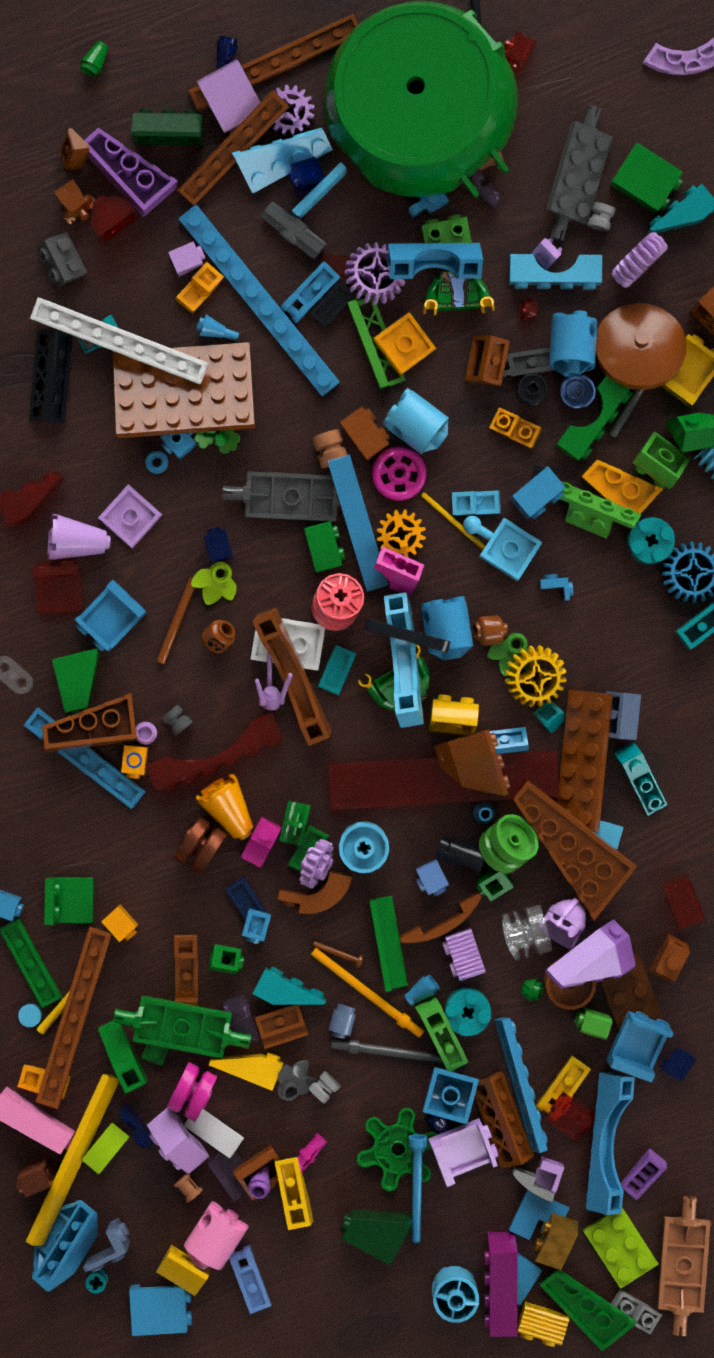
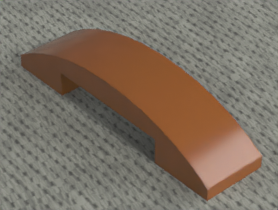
(416, 934)
(186, 969)

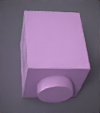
(187, 258)

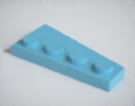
(272, 161)

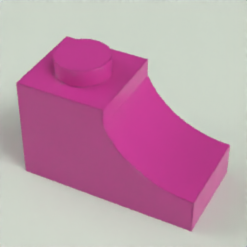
(400, 570)
(261, 842)

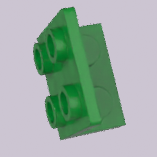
(68, 900)

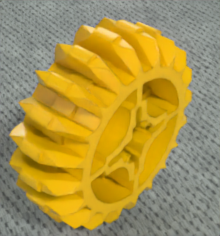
(553, 674)

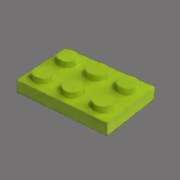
(620, 1247)

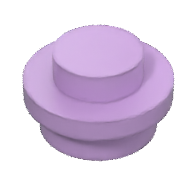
(146, 733)

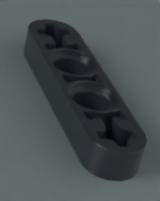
(406, 635)

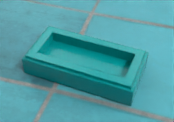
(337, 670)

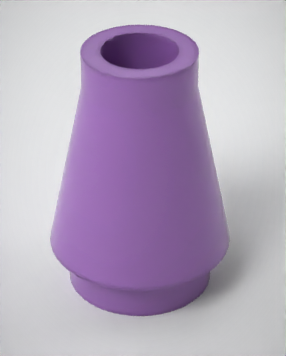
(260, 1183)

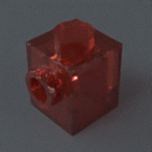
(519, 50)

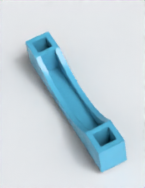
(406, 676)

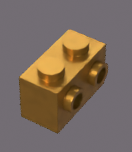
(556, 1241)

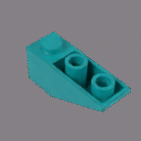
(688, 212)
(640, 778)
(283, 991)

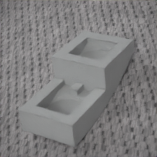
(528, 1179)

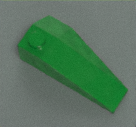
(692, 431)

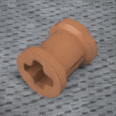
(187, 1187)

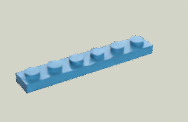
(523, 1092)

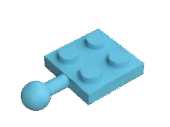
(508, 547)

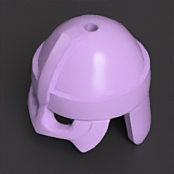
(566, 922)

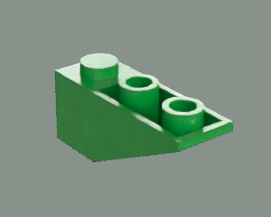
(122, 1056)

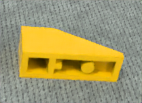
(255, 1068)
(294, 1194)

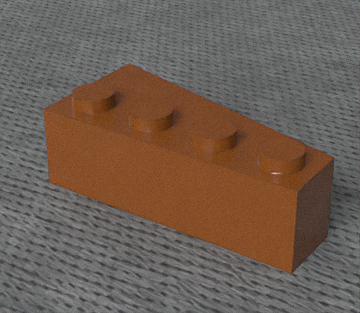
(95, 726)

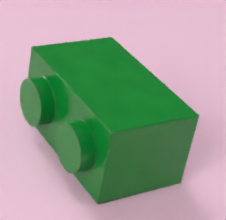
(323, 546)

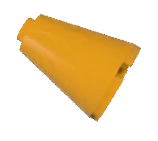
(227, 806)

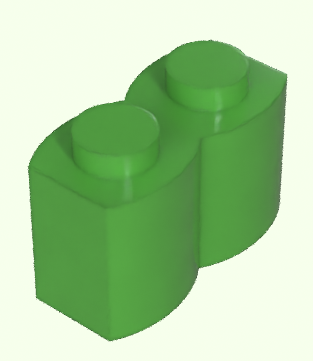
(593, 1023)

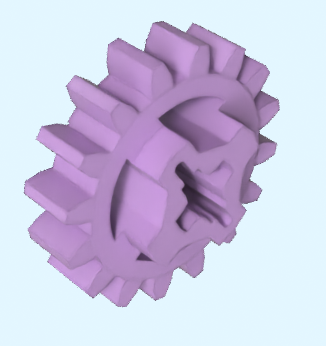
(298, 106)
(316, 863)

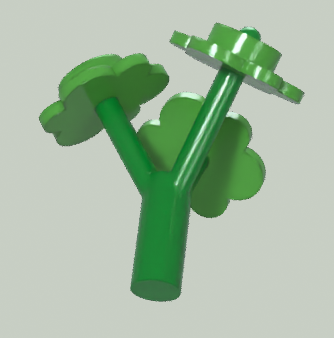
(225, 440)

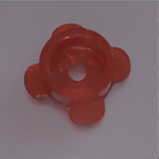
(528, 309)

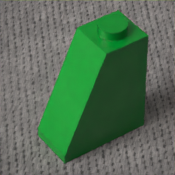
(76, 679)

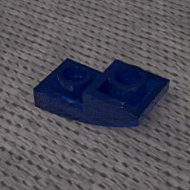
(141, 1131)

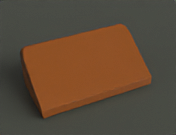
(73, 151)

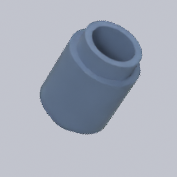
(342, 1021)

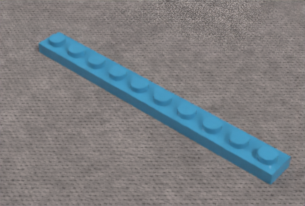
(259, 300)

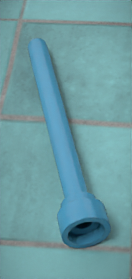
(418, 1144)

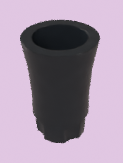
(461, 854)

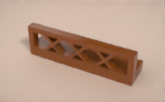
(506, 1120)

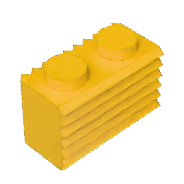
(542, 1324)

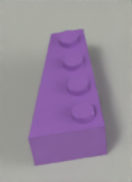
(131, 175)

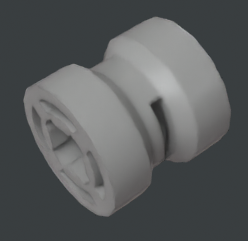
(601, 217)
(324, 1087)

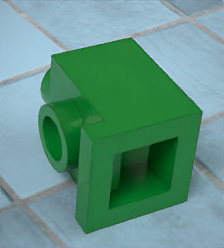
(496, 888)
(233, 954)

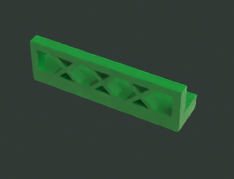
(388, 942)

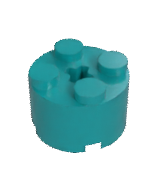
(661, 533)
(465, 1024)

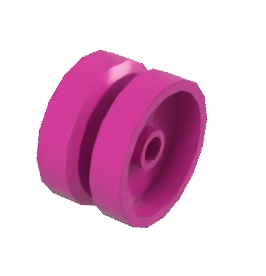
(193, 1092)

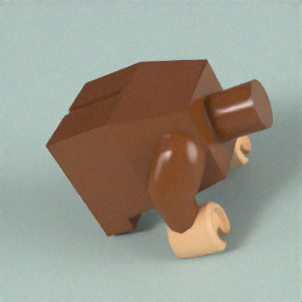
(74, 202)

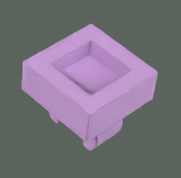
(546, 253)

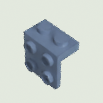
(118, 1237)

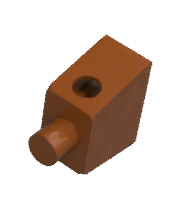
(670, 958)

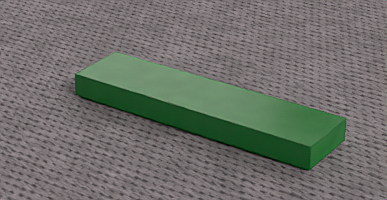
(30, 963)

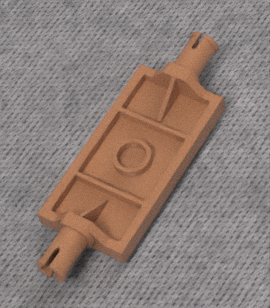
(683, 1265)

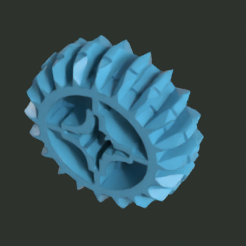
(692, 561)

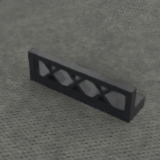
(54, 376)

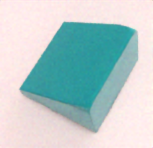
(550, 716)

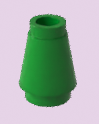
(94, 59)

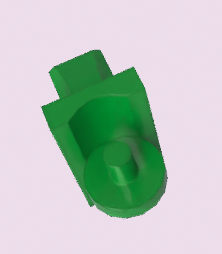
(294, 823)

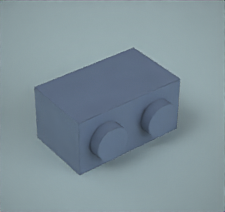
(624, 715)

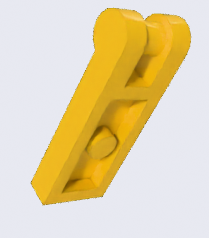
(567, 1080)

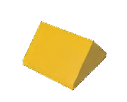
(181, 1271)

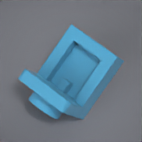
(552, 581)

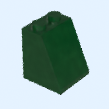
(376, 1231)

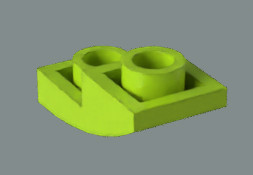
(105, 1148)

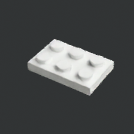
(306, 639)

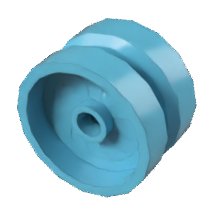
(367, 860)

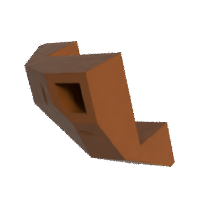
(474, 762)

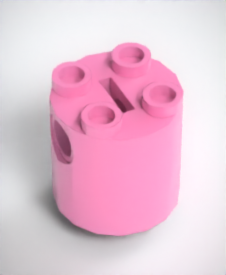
(215, 1237)

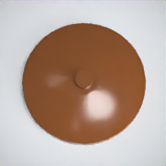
(640, 346)

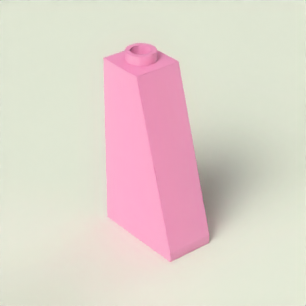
(34, 1121)

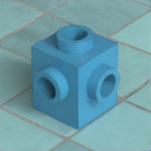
(179, 448)

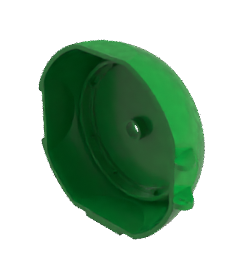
(429, 138)

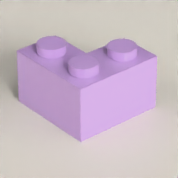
(176, 1142)

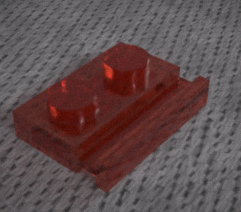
(570, 1116)

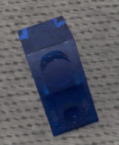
(306, 174)

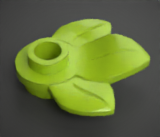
(213, 586)

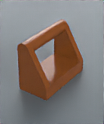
(492, 360)
(255, 1163)

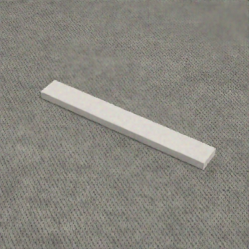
(119, 340)

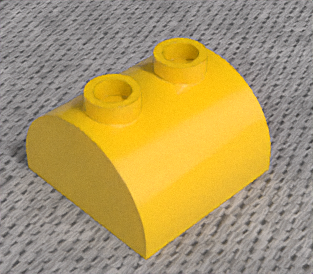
(454, 716)

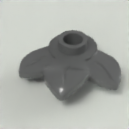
(294, 1080)

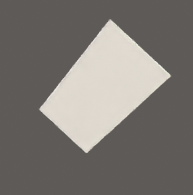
(215, 1133)

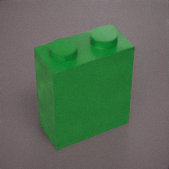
(647, 179)

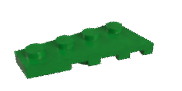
(592, 1314)

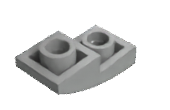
(645, 1316)

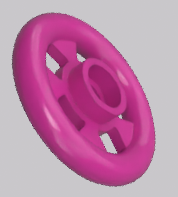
(397, 454)

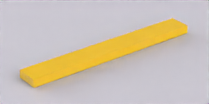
(72, 1160)

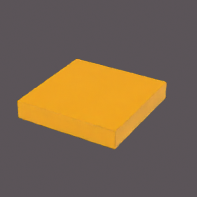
(404, 344)

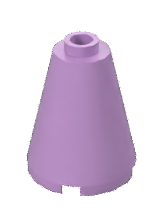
(75, 539)

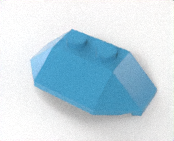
(65, 1245)

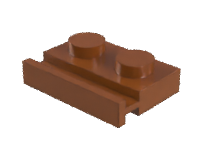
(281, 1025)

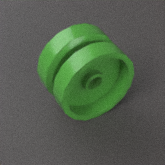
(508, 843)

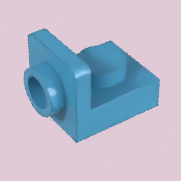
(256, 926)

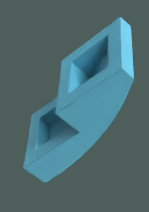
(476, 503)

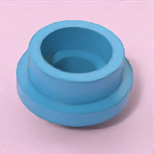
(149, 462)

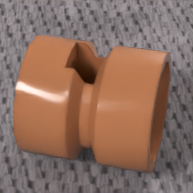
(329, 446)

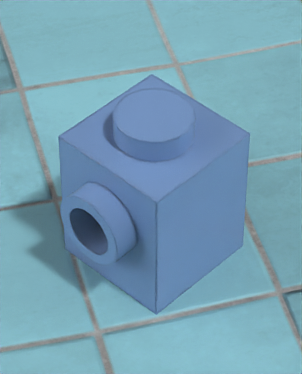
(431, 878)

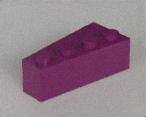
(502, 1284)

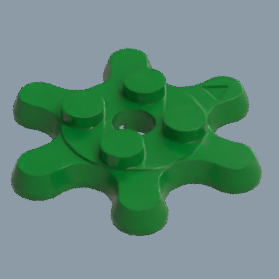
(382, 1154)

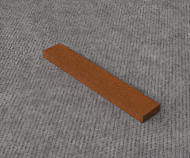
(239, 140)

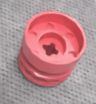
(328, 610)

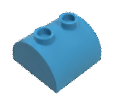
(450, 1095)

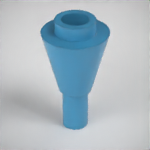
(211, 328)

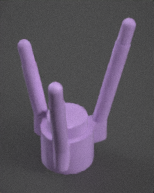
(271, 697)

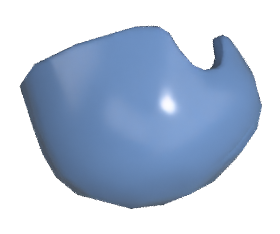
(577, 391)

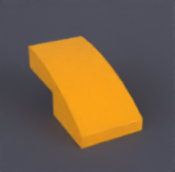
(199, 287)
(32, 1078)

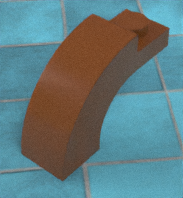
(320, 900)

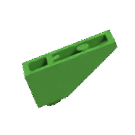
(441, 1034)

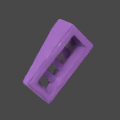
(655, 1159)

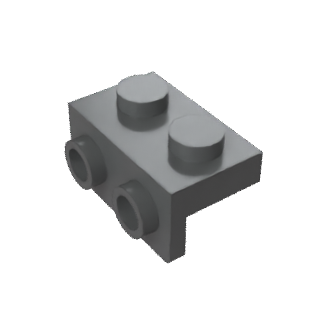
(61, 259)

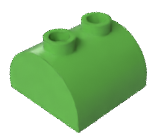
(661, 461)

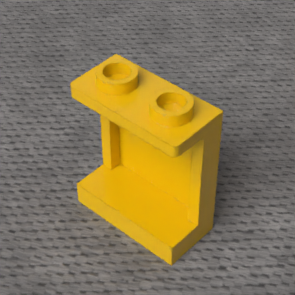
(694, 373)

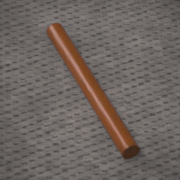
(176, 622)

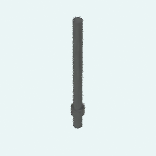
(355, 1047)

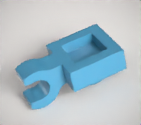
(430, 204)

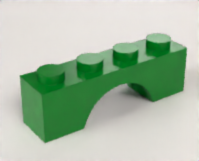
(577, 440)

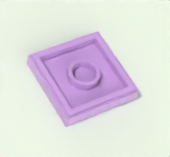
(130, 516)

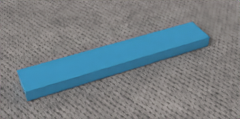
(357, 521)
(92, 765)

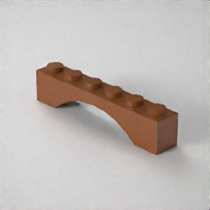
(283, 653)

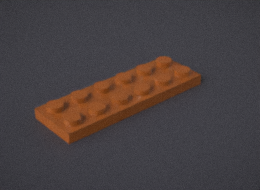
(585, 755)

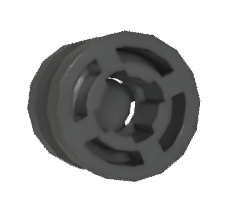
(177, 720)

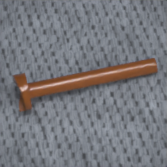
(339, 953)

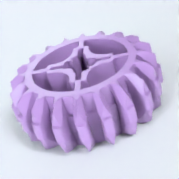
(639, 259)
(365, 274)

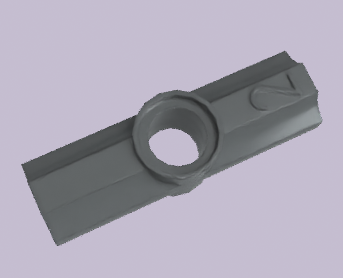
(293, 230)

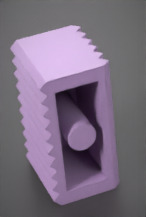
(464, 954)

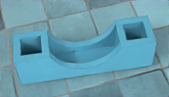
(526, 271)

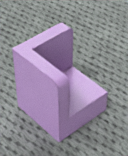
(549, 1173)

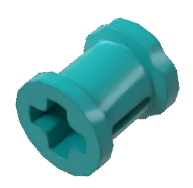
(90, 1282)

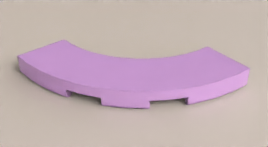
(681, 62)

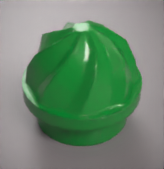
(532, 989)

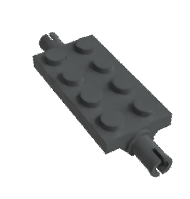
(578, 173)
(287, 496)

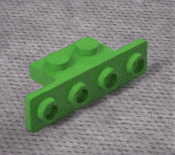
(595, 512)

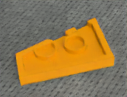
(620, 486)

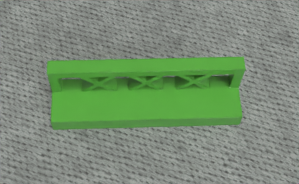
(368, 345)

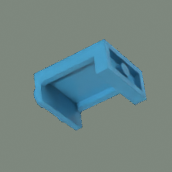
(110, 616)
(638, 1045)
(159, 1310)

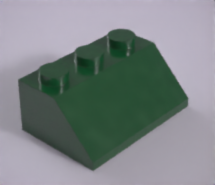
(167, 128)

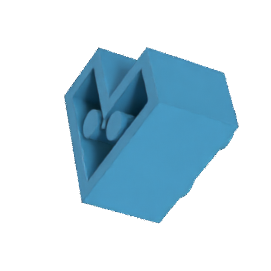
(538, 492)

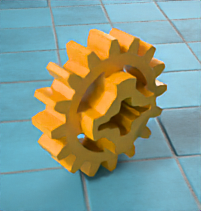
(416, 530)

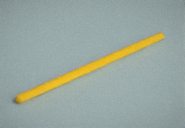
(450, 518)

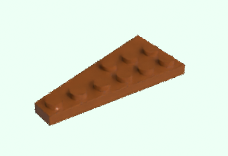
(582, 856)

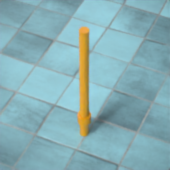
(403, 1020)

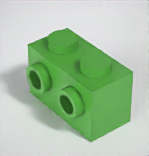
(450, 231)

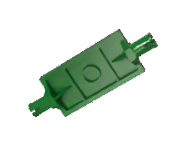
(182, 1027)

